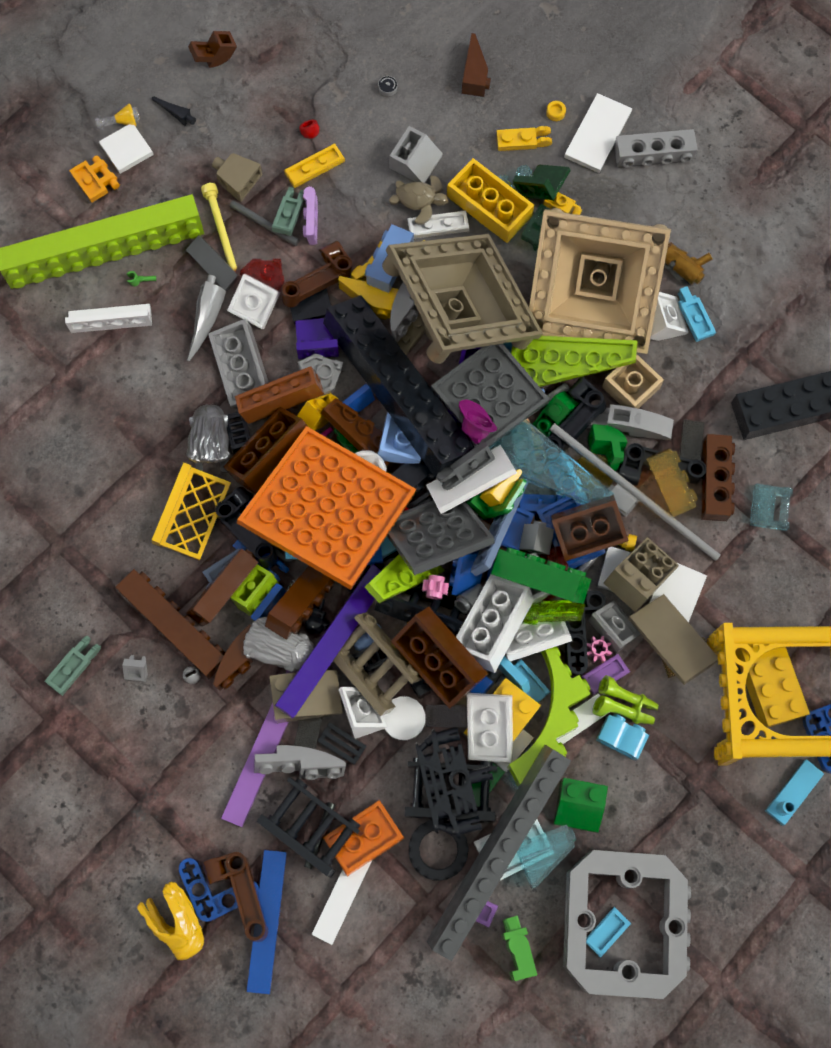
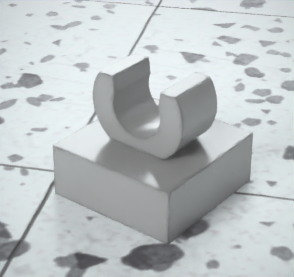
(135, 669)

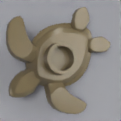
(420, 197)

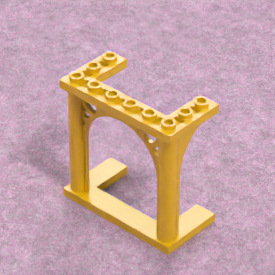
(736, 745)

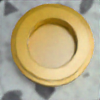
(556, 111)

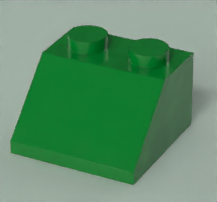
(580, 804)

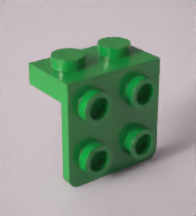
(486, 511)

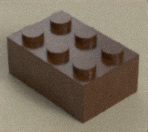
(589, 528)

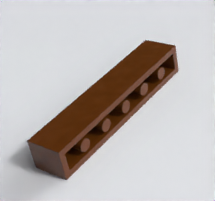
(171, 623)

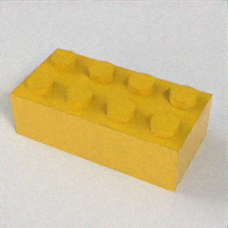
(490, 200)
(774, 687)

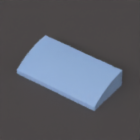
(395, 446)

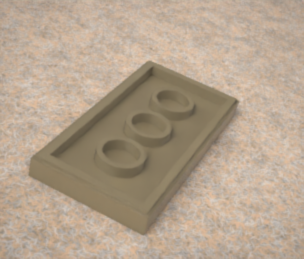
(674, 639)

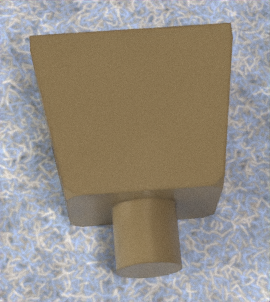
(237, 174)

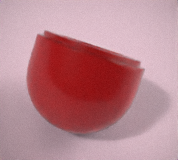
(310, 131)

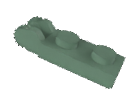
(288, 212)
(72, 666)

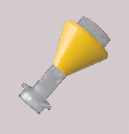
(125, 116)

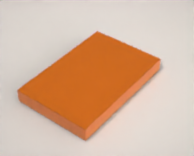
(378, 836)

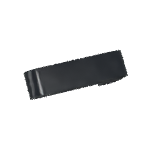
(579, 635)

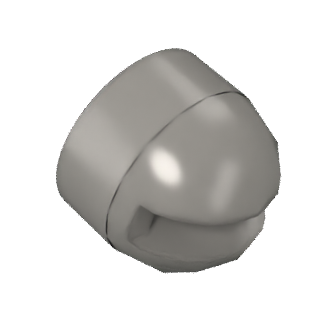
(194, 678)

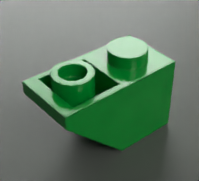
(555, 412)

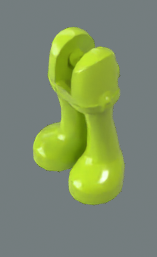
(604, 704)

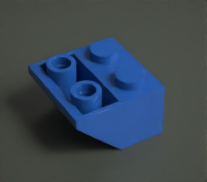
(461, 577)

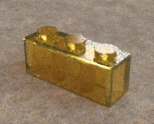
(672, 481)

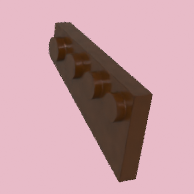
(356, 430)

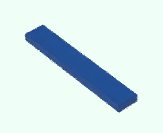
(270, 899)

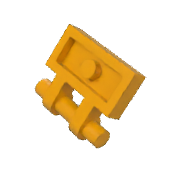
(88, 180)

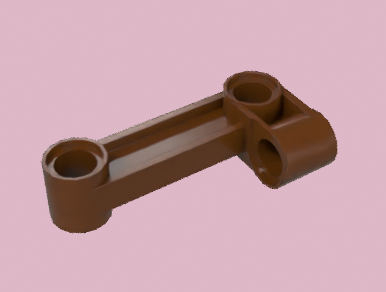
(320, 278)
(244, 890)

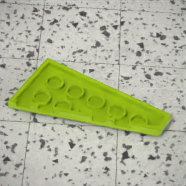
(565, 358)

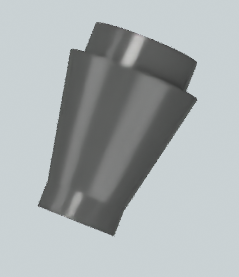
(466, 600)

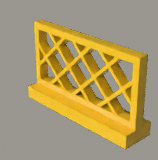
(172, 510)

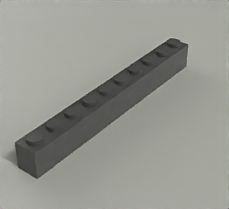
(498, 852)

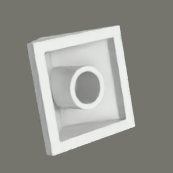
(360, 713)

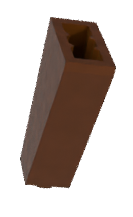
(222, 587)

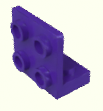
(314, 339)

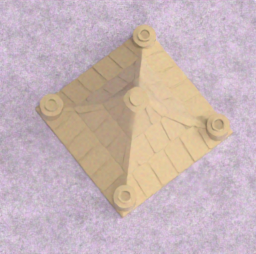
(597, 277)

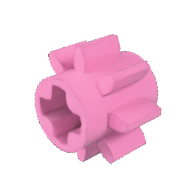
(435, 587)
(604, 649)

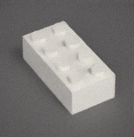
(495, 620)

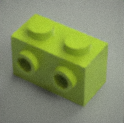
(253, 589)

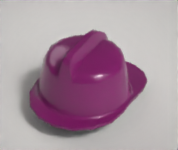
(475, 421)

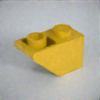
(311, 411)

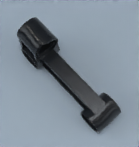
(584, 414)
(632, 467)
(236, 504)

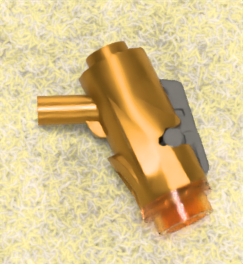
(683, 266)

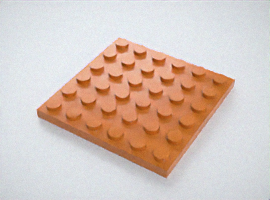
(327, 507)

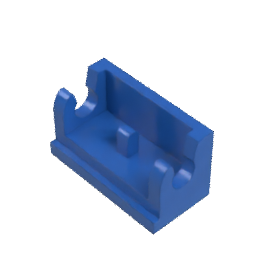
(535, 502)

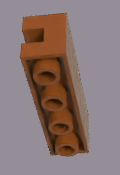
(279, 393)

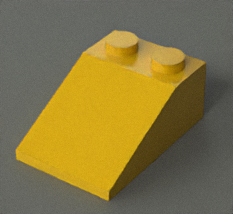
(523, 706)

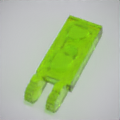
(554, 611)

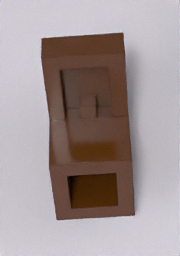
(215, 51)

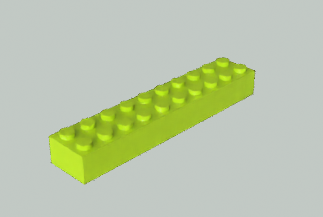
(100, 242)

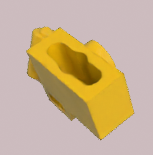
(564, 203)

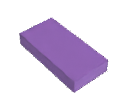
(613, 667)

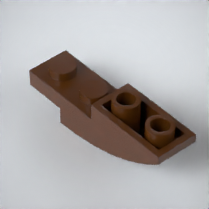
(233, 663)

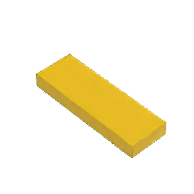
(314, 165)

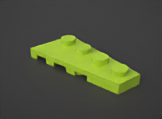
(396, 579)

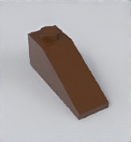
(476, 71)

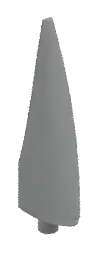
(207, 309)

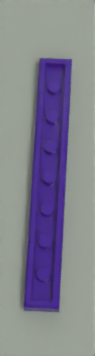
(327, 647)

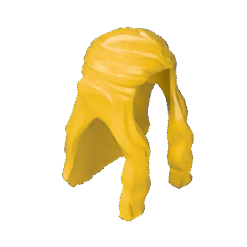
(187, 936)

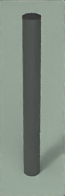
(261, 221)

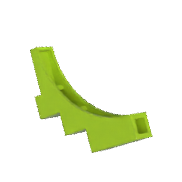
(560, 720)

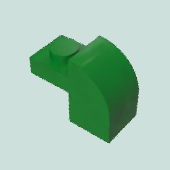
(607, 441)

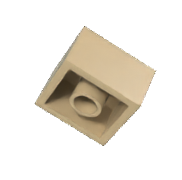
(633, 383)

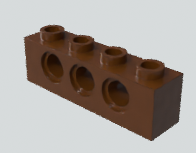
(712, 508)

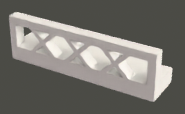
(109, 318)

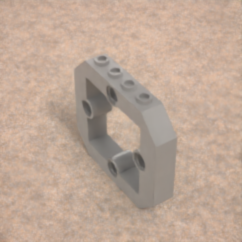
(674, 944)

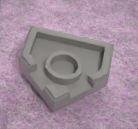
(327, 370)

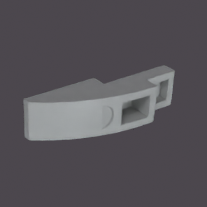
(402, 313)
(636, 422)
(308, 761)

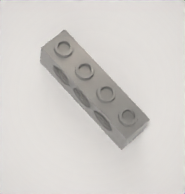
(662, 141)

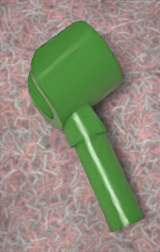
(137, 279)

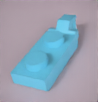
(695, 315)

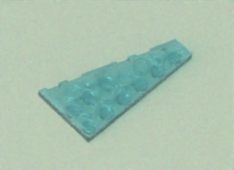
(549, 465)

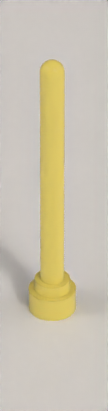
(210, 193)

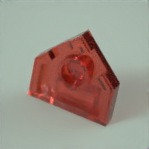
(265, 271)

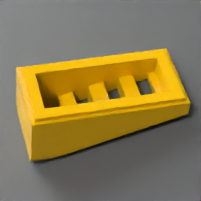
(499, 492)

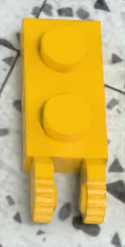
(523, 138)

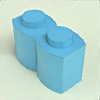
(622, 737)

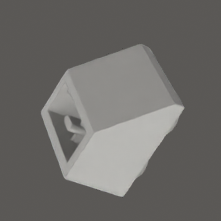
(415, 156)

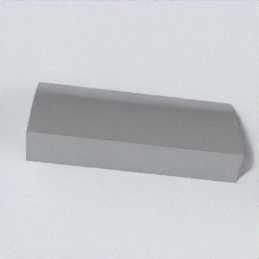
(238, 359)

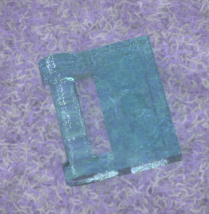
(764, 505)

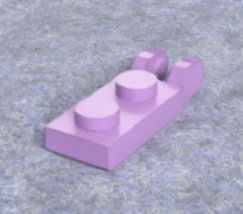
(310, 215)

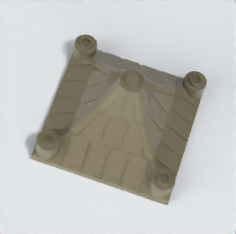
(462, 294)

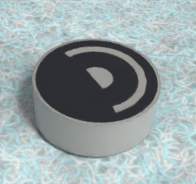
(387, 86)

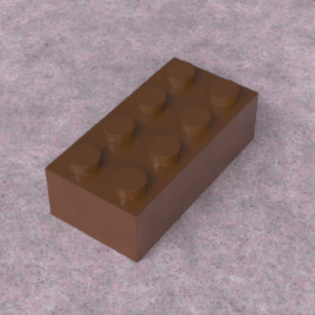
(265, 450)
(439, 657)

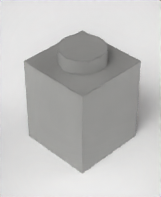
(537, 538)

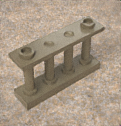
(355, 671)

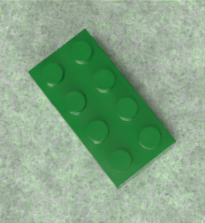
(548, 577)

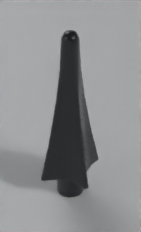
(180, 113)

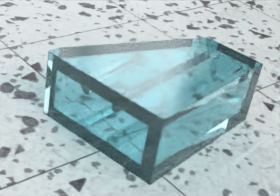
(544, 853)

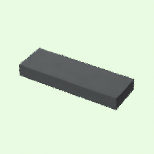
(213, 263)

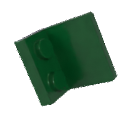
(544, 182)

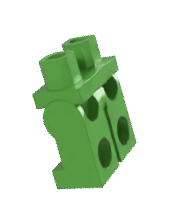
(519, 948)

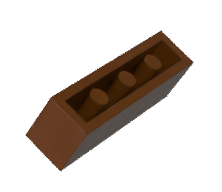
(298, 602)

